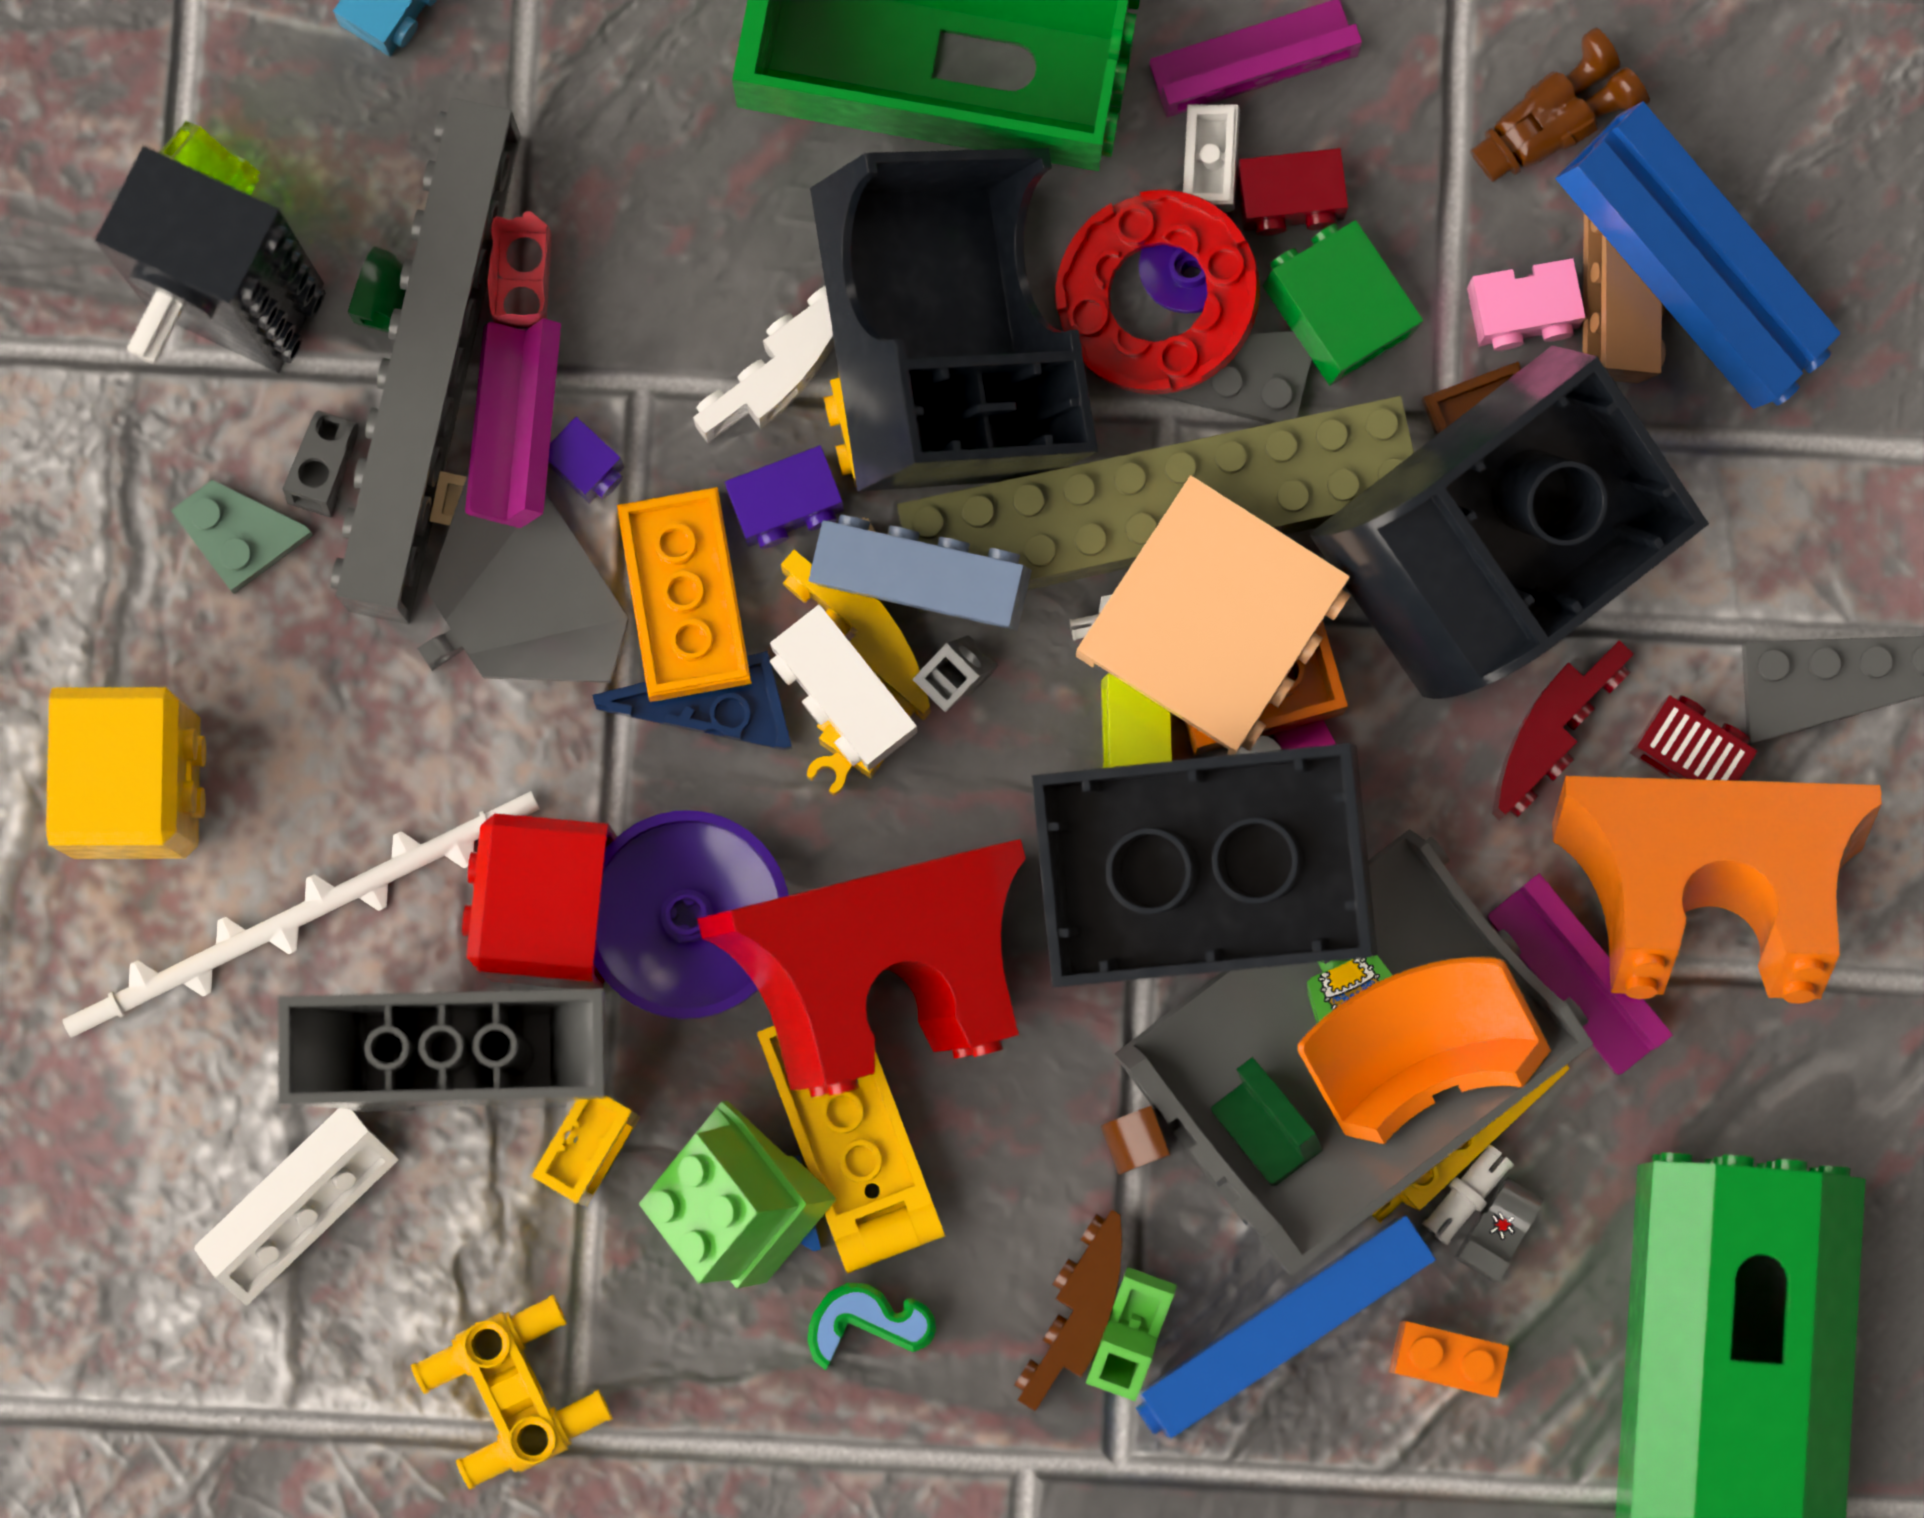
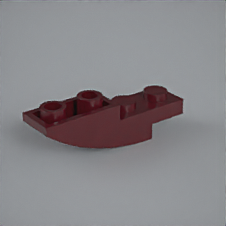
(1541, 740)

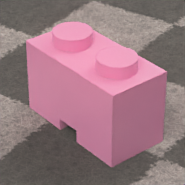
(1526, 307)

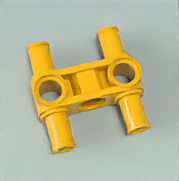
(511, 1392)

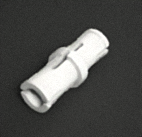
(1467, 1194)

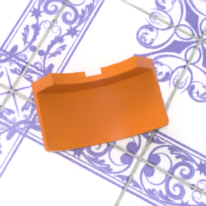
(1420, 1035)

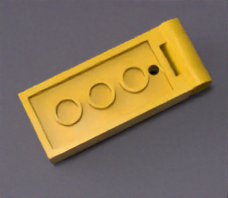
(856, 1143)

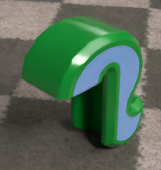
(872, 1312)

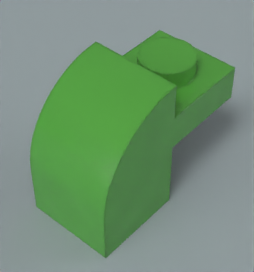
(1131, 1334)

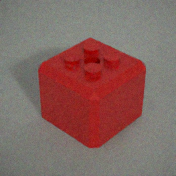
(536, 900)

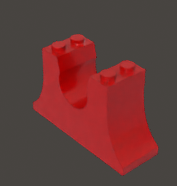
(827, 945)

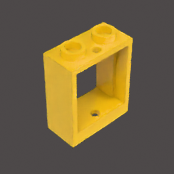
(581, 1166)

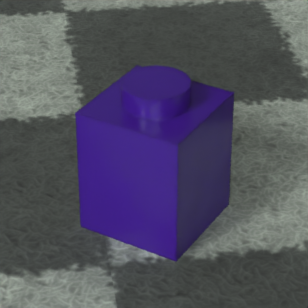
(585, 461)

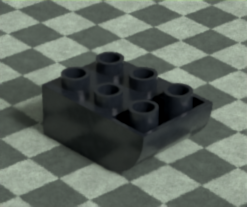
(1510, 526)

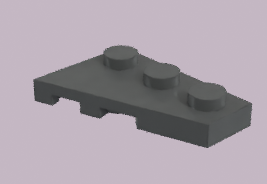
(1258, 383)

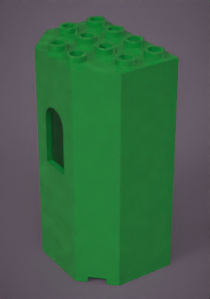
(876, 59)
(1722, 1432)

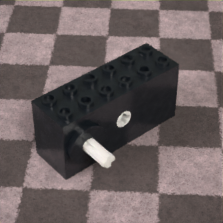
(209, 263)

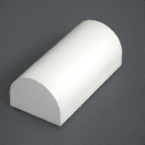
(1212, 154)

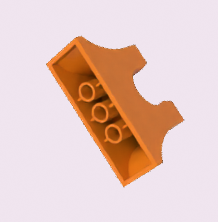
(1720, 844)

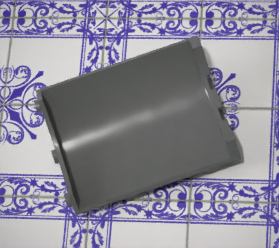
(1264, 1013)

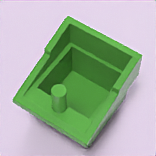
(734, 1202)

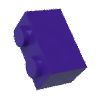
(785, 498)

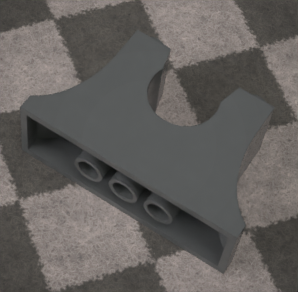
(442, 1049)

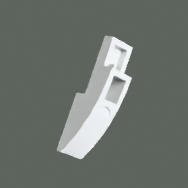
(765, 390)

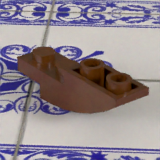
(1090, 1293)

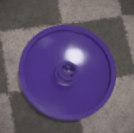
(652, 893)

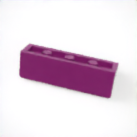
(1254, 57)
(513, 422)
(1576, 967)

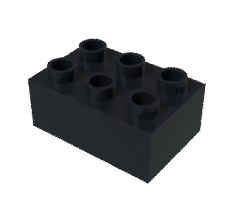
(1204, 865)

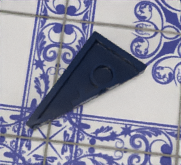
(738, 713)

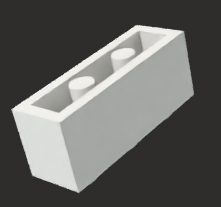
(841, 689)

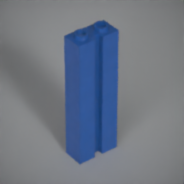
(1699, 257)
(1283, 1327)

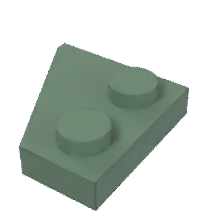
(238, 533)

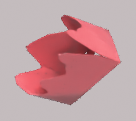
(503, 234)

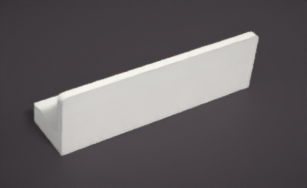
(295, 1204)

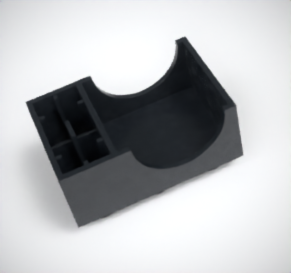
(937, 324)

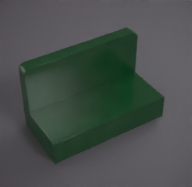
(1266, 1125)

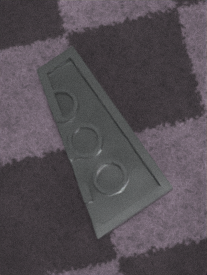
(1826, 680)

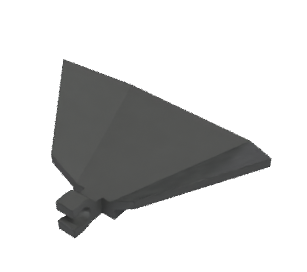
(523, 601)

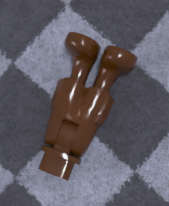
(1553, 116)

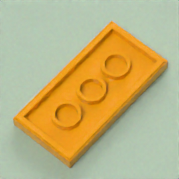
(684, 594)

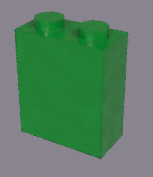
(1341, 301)

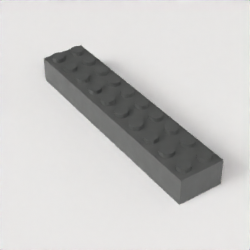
(427, 361)

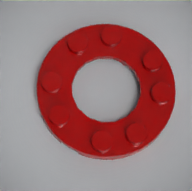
(1145, 222)

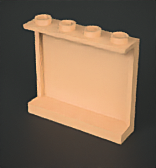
(1215, 616)

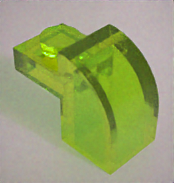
(203, 153)

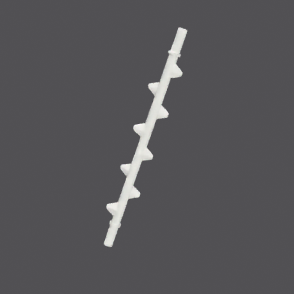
(284, 927)

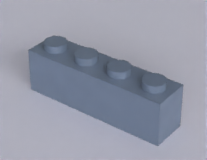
(920, 573)

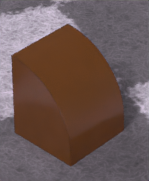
(1135, 1140)

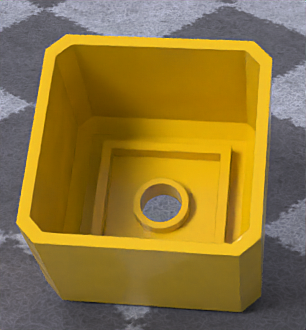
(123, 773)

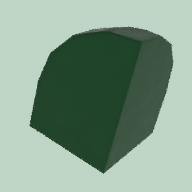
(377, 290)

